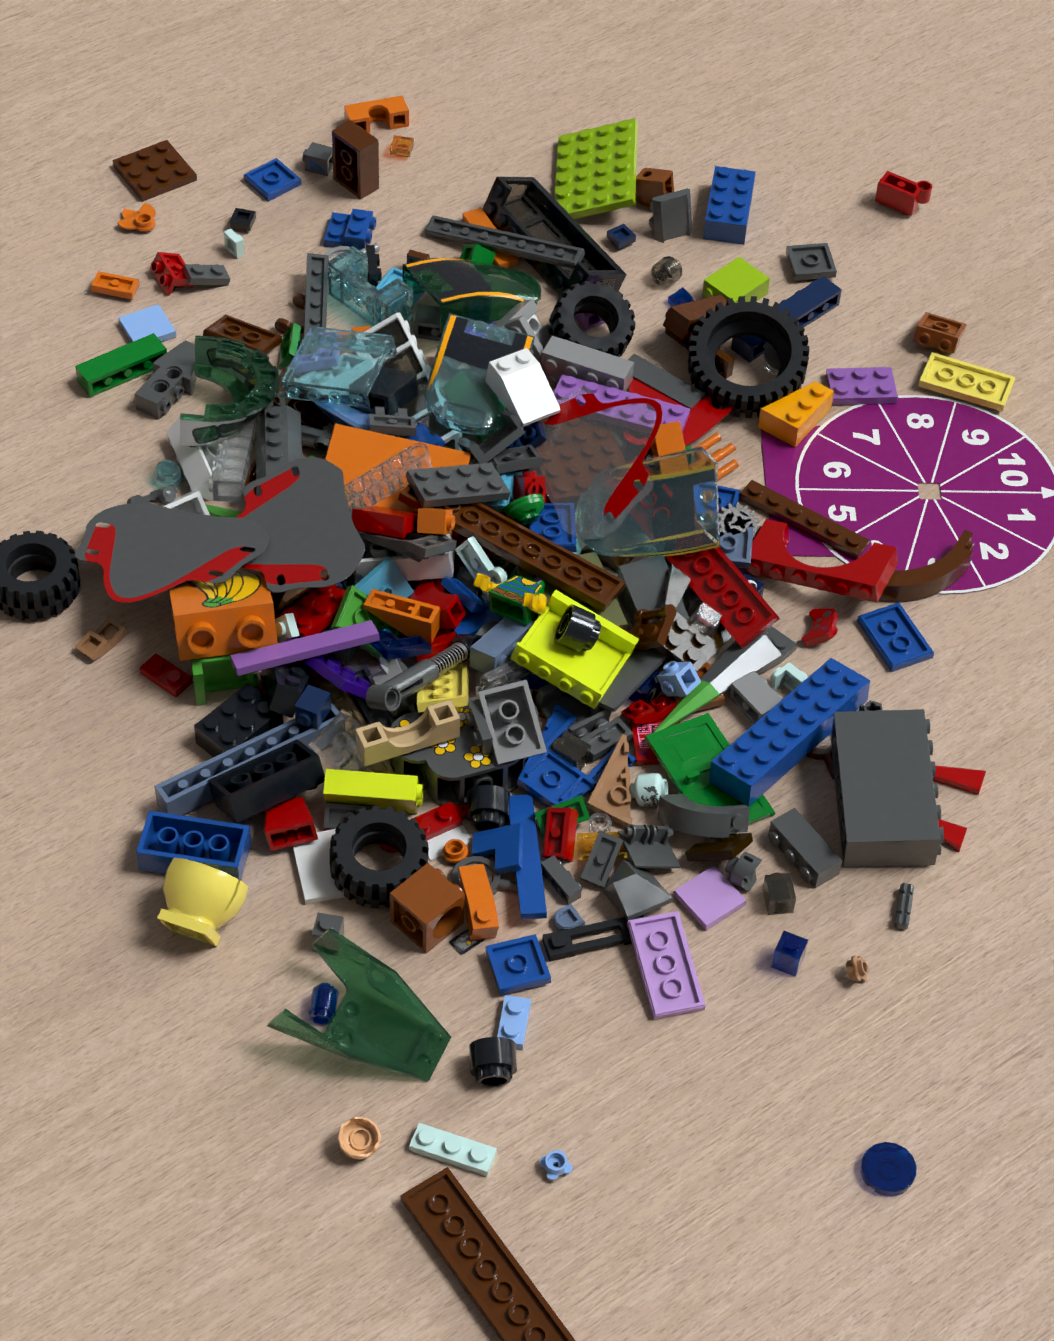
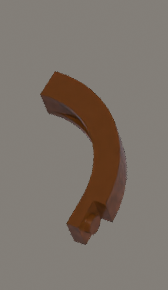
(933, 578)

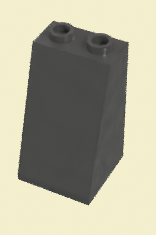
(645, 586)

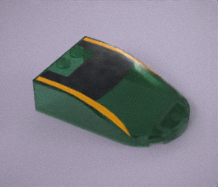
(470, 287)

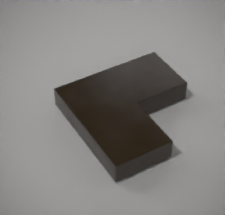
(726, 849)

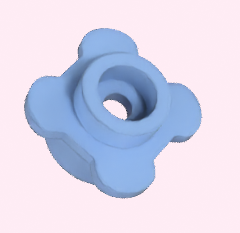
(555, 1157)

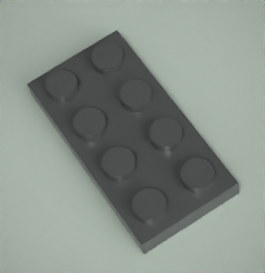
(457, 485)

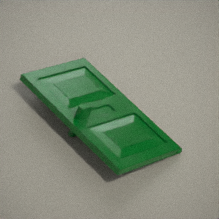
(686, 757)

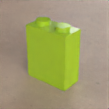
(736, 280)

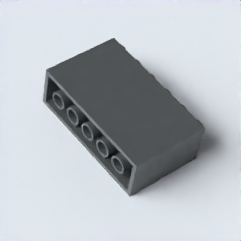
(885, 788)

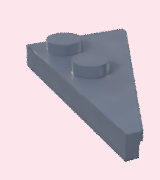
(738, 547)

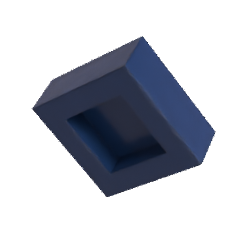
(621, 236)

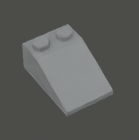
(512, 722)

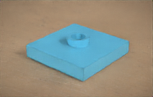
(385, 578)

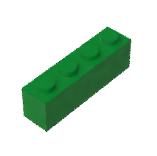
(119, 365)

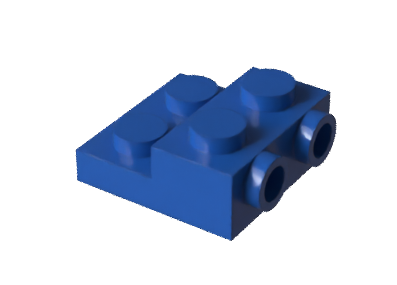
(350, 229)

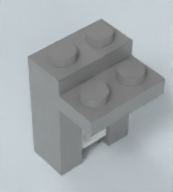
(523, 320)

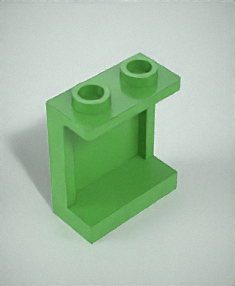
(217, 674)

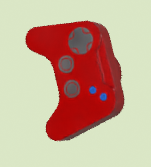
(823, 627)

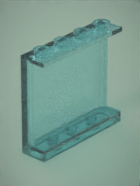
(337, 366)

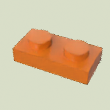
(115, 285)

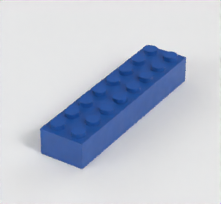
(787, 732)

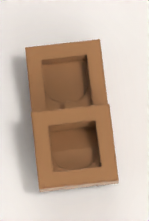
(102, 640)

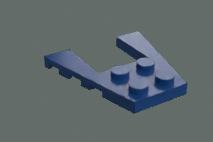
(551, 776)

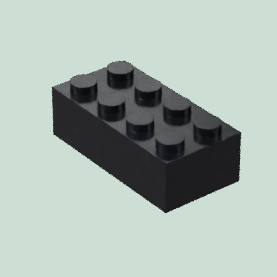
(267, 781)

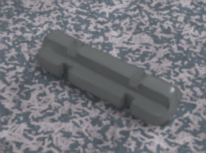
(904, 906)

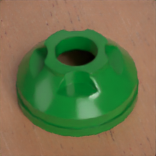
(525, 509)

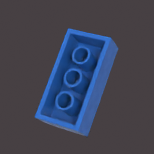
(729, 205)
(192, 838)

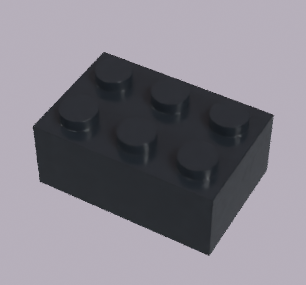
(236, 721)

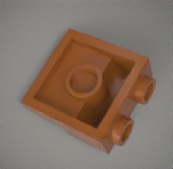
(939, 333)

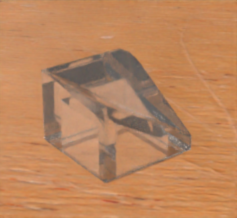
(705, 618)

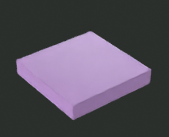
(709, 897)

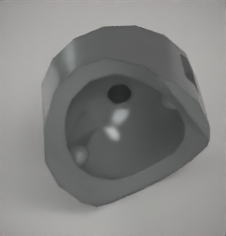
(743, 870)

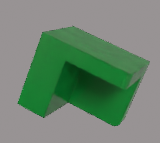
(477, 253)

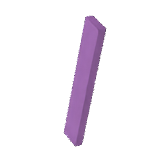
(304, 648)

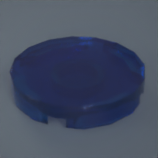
(888, 1169)

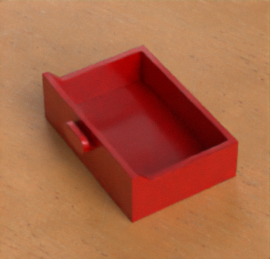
(384, 521)

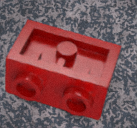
(168, 271)

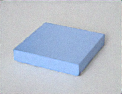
(147, 322)

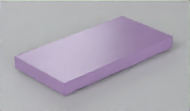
(666, 965)

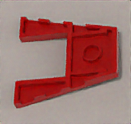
(963, 779)

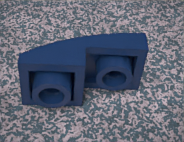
(533, 435)

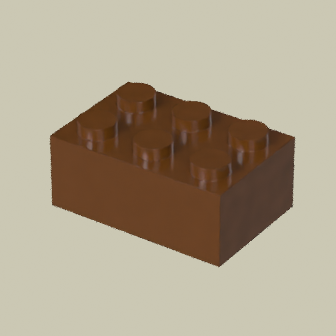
(355, 159)

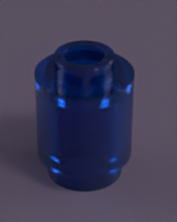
(323, 1003)

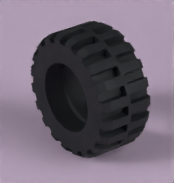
(598, 301)
(42, 596)
(370, 828)

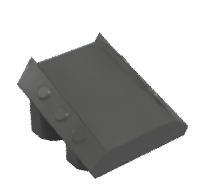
(671, 215)

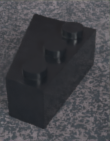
(285, 686)

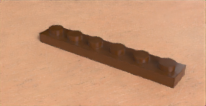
(804, 519)

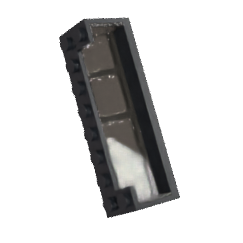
(528, 209)

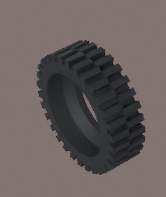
(752, 320)

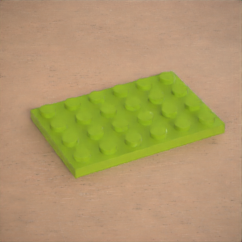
(597, 169)

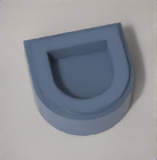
(567, 918)

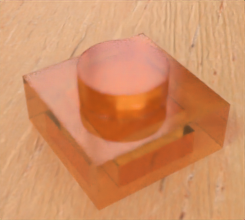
(401, 146)

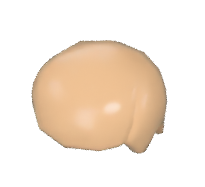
(359, 1137)

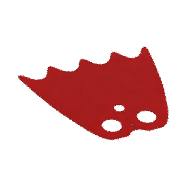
(702, 415)

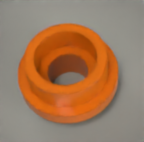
(453, 846)

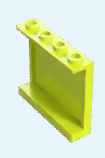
(581, 673)

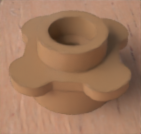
(857, 968)

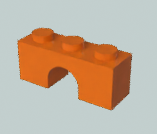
(388, 110)

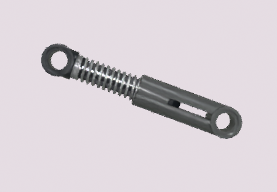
(392, 692)

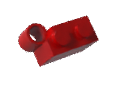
(902, 193)

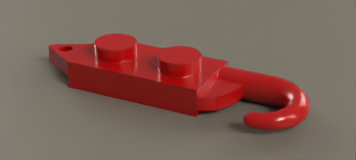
(437, 821)

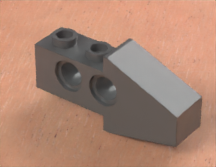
(170, 380)

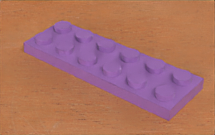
(606, 394)

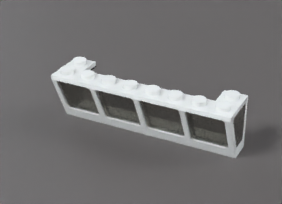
(411, 361)

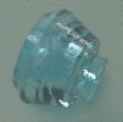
(167, 474)

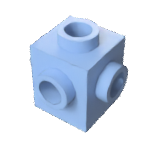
(678, 678)

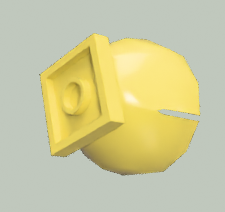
(200, 900)

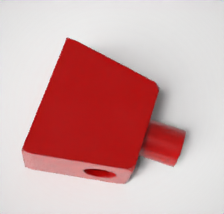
(289, 824)

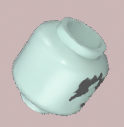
(648, 789)

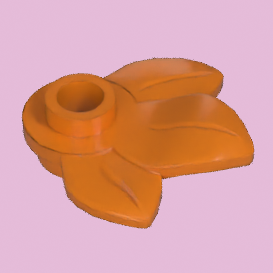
(141, 220)

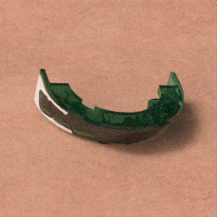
(244, 375)

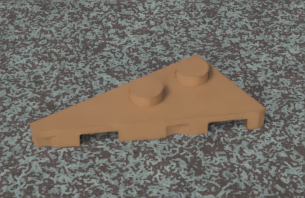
(612, 790)

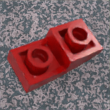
(641, 712)

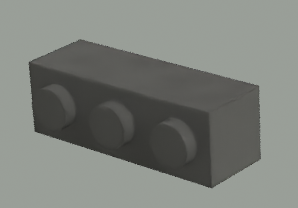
(561, 880)

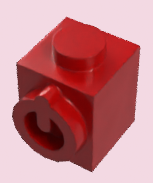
(529, 484)

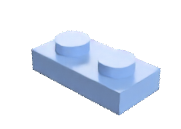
(514, 1019)

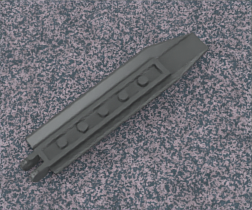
(277, 439)

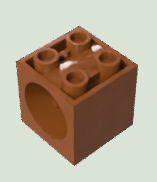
(427, 907)

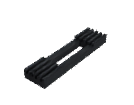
(560, 945)

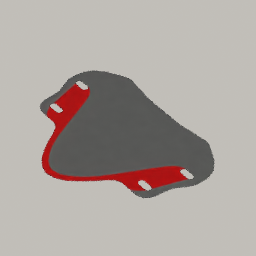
(305, 524)
(162, 547)

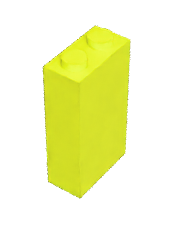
(375, 789)

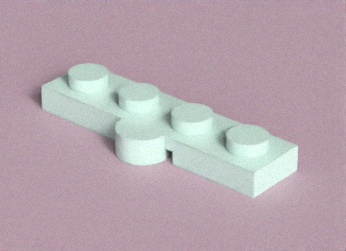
(478, 562)

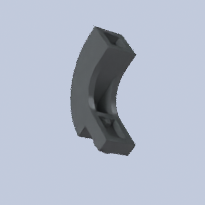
(700, 819)

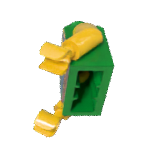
(515, 598)

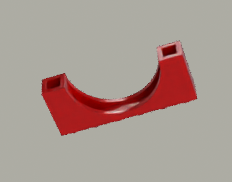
(859, 579)
(431, 592)

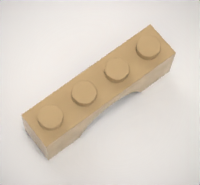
(434, 726)

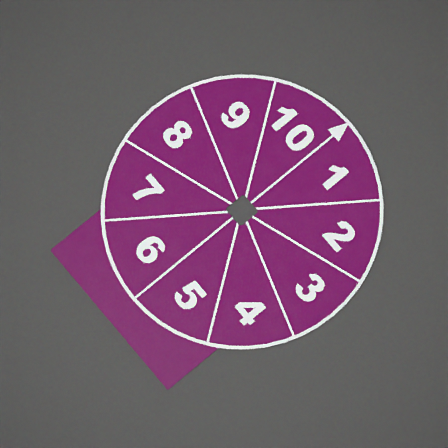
(866, 476)

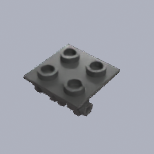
(649, 846)

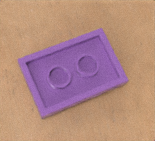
(862, 385)

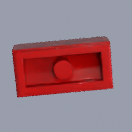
(560, 833)

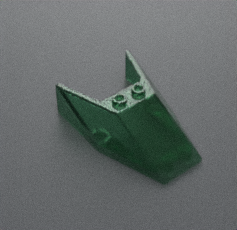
(376, 1020)

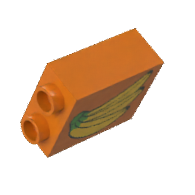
(223, 615)

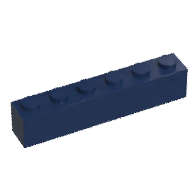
(805, 304)

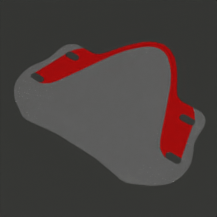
(595, 458)

